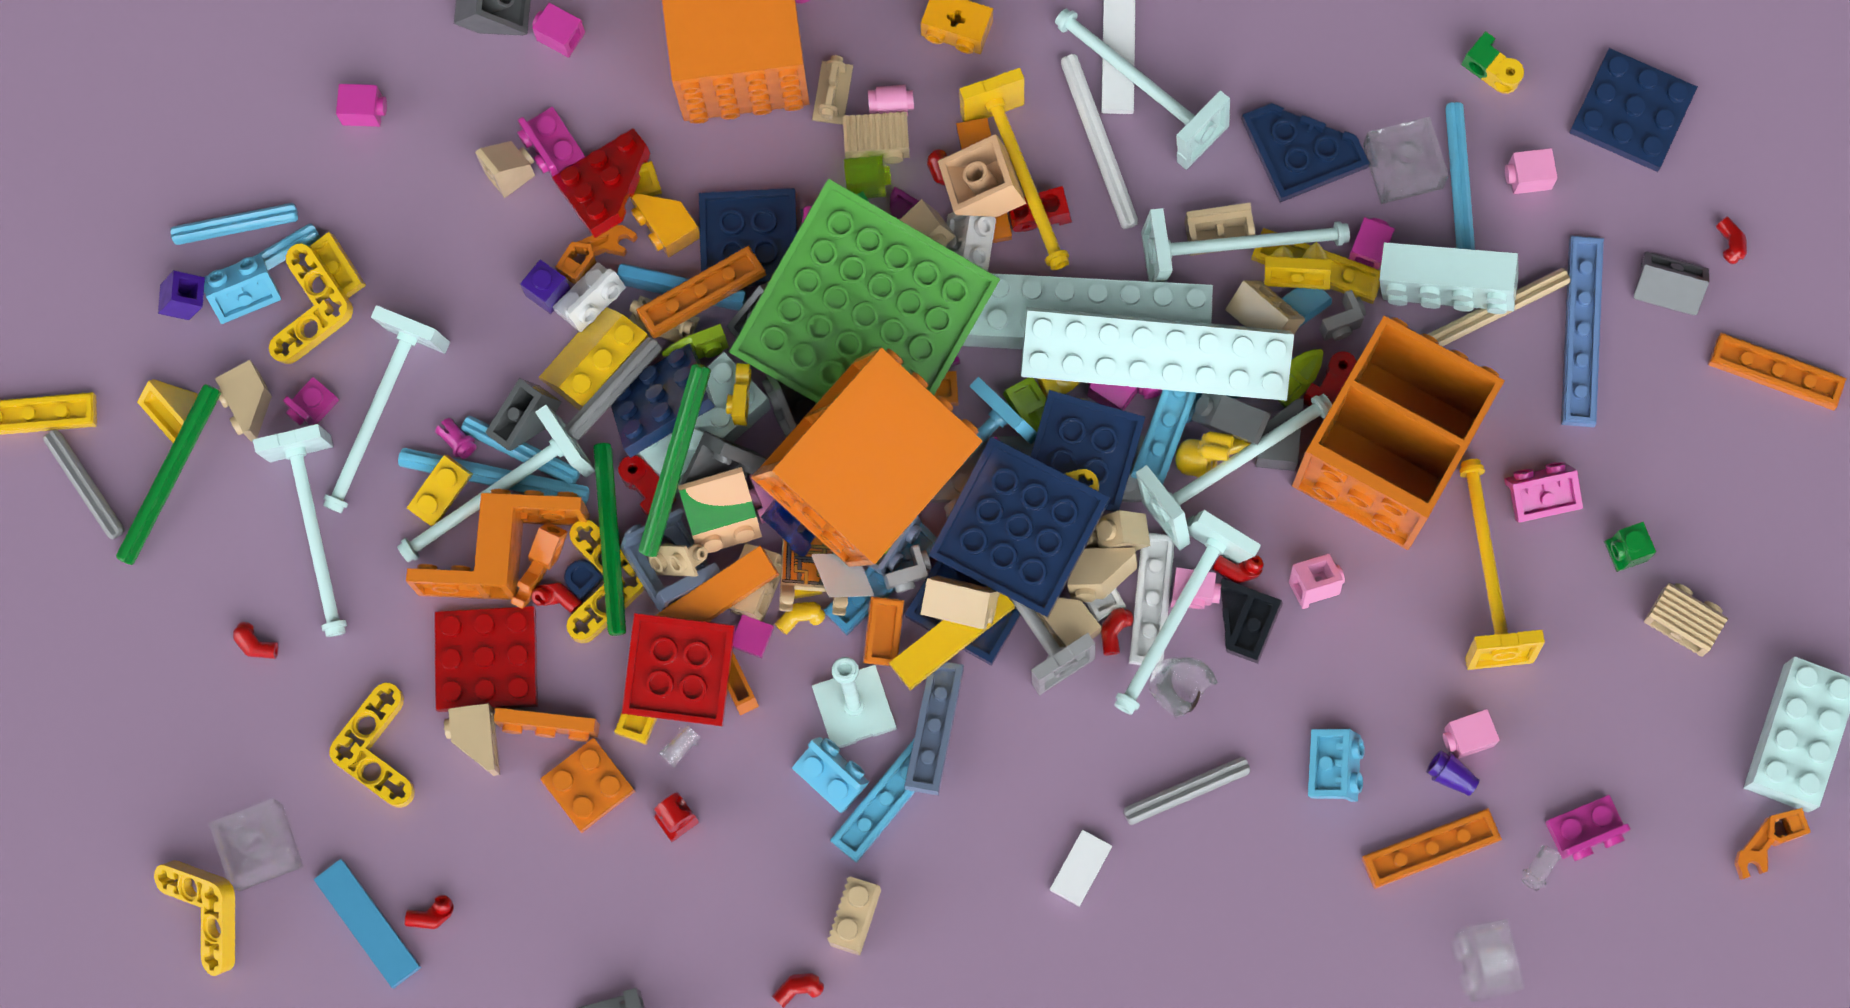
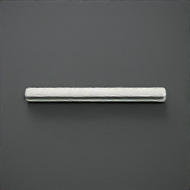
(1099, 141)

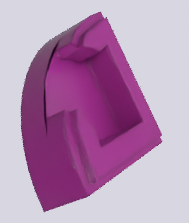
(901, 203)

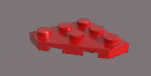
(604, 181)

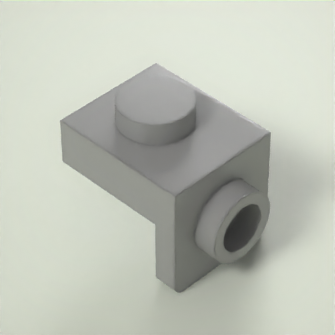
(1342, 324)
(904, 579)

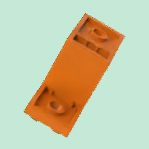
(498, 545)

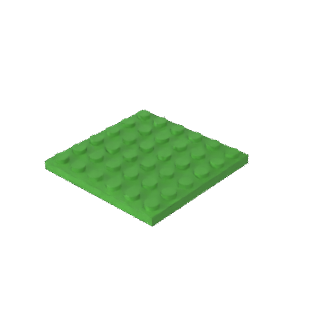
(859, 286)

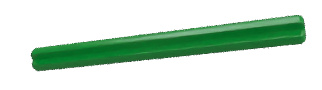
(674, 460)
(168, 474)
(609, 539)

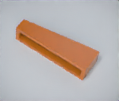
(740, 689)

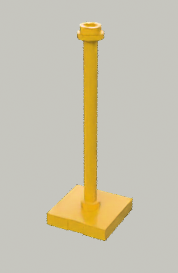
(993, 99)
(1502, 647)

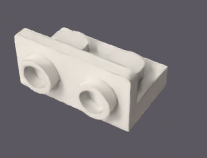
(972, 238)
(589, 296)

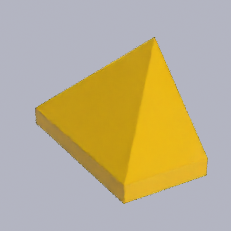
(167, 406)

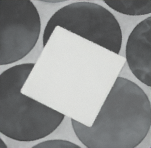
(841, 579)

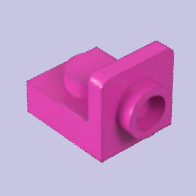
(310, 403)

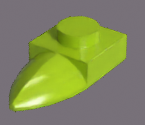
(706, 342)
(1302, 373)
(1027, 401)

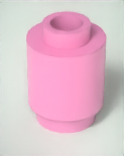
(890, 99)

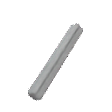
(613, 388)
(84, 484)
(1186, 790)

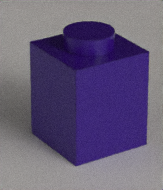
(544, 286)
(181, 295)

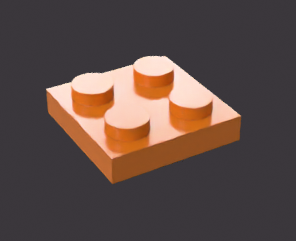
(587, 785)

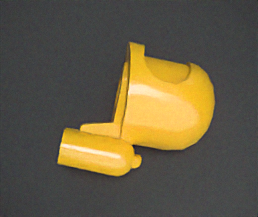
(1200, 456)

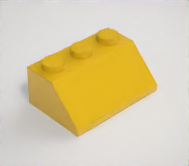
(593, 357)

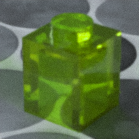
(867, 175)

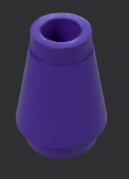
(1452, 773)

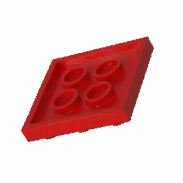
(486, 658)
(678, 669)

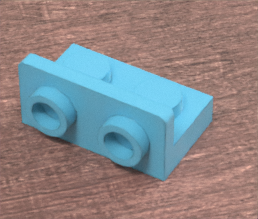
(240, 289)
(1335, 764)
(830, 773)

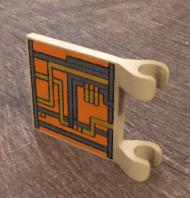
(801, 574)

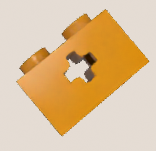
(972, 27)

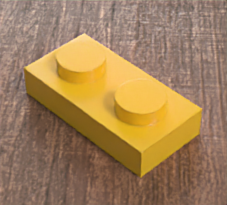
(338, 264)
(439, 490)

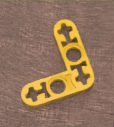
(320, 312)
(581, 613)
(362, 755)
(217, 902)

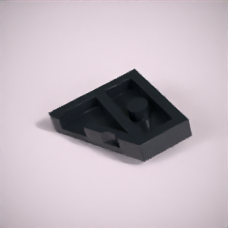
(1247, 619)

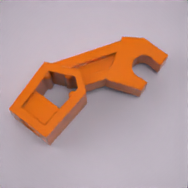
(592, 247)
(543, 555)
(1757, 847)

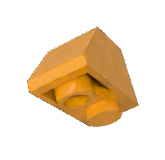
(668, 222)

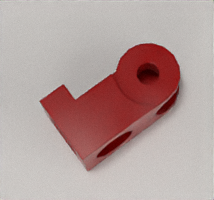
(1055, 206)
(1337, 373)
(640, 477)
(675, 816)

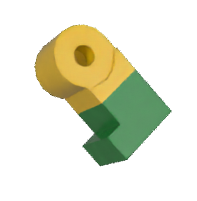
(1492, 66)

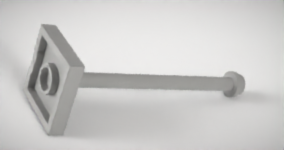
(1061, 661)

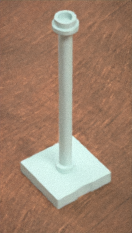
(1199, 129)
(1159, 249)
(408, 333)
(294, 446)
(559, 446)
(1166, 506)
(1219, 540)
(853, 703)

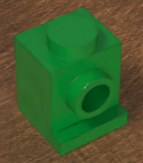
(1630, 547)

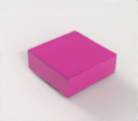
(752, 636)

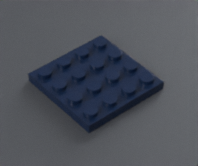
(1019, 527)

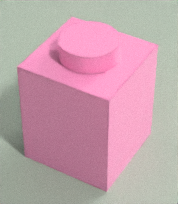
(1531, 171)
(1470, 734)

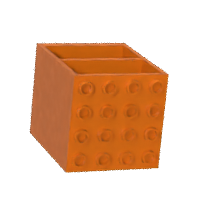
(735, 57)
(1397, 431)
(868, 458)

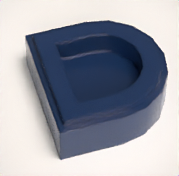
(582, 578)

